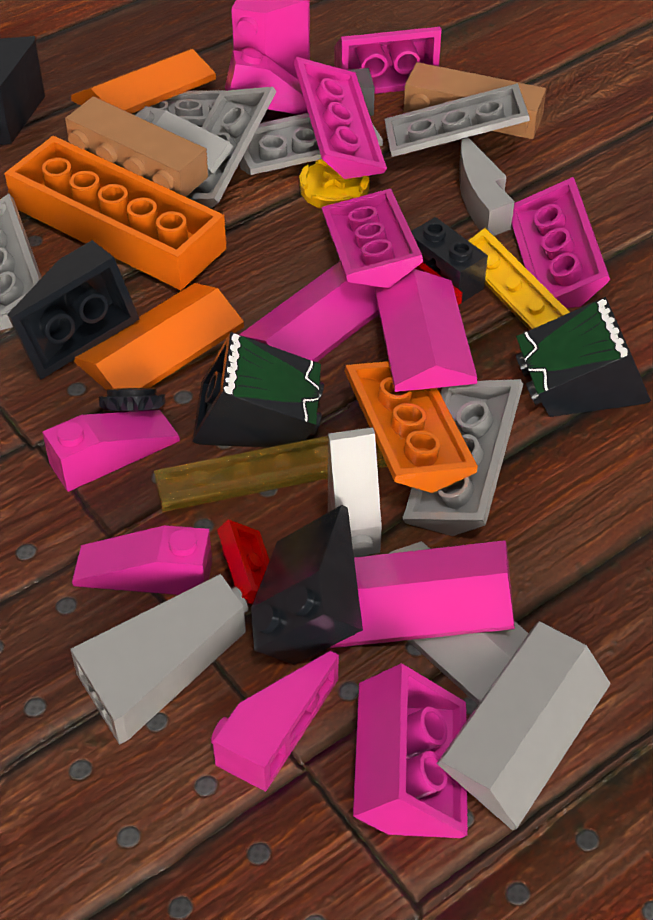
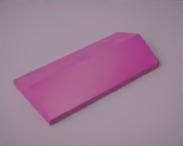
(340, 119)
(372, 239)
(560, 243)
(317, 316)
(424, 333)
(433, 593)

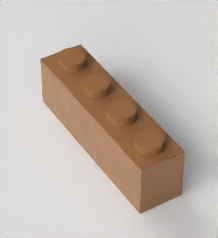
(436, 85)
(138, 146)

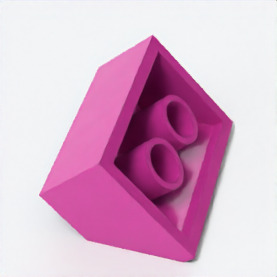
(274, 29)
(389, 55)
(400, 738)

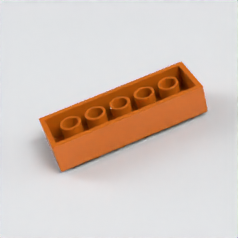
(118, 211)

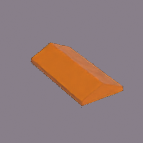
(151, 83)
(162, 339)
(411, 429)

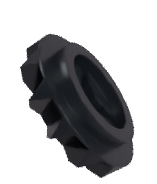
(131, 399)

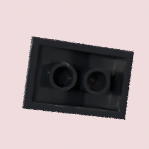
(72, 309)
(308, 591)

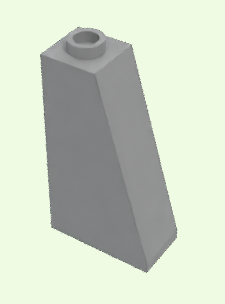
(158, 653)

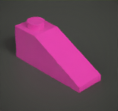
(254, 70)
(104, 443)
(147, 561)
(271, 722)

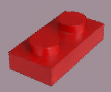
(245, 557)

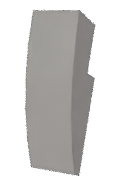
(484, 190)

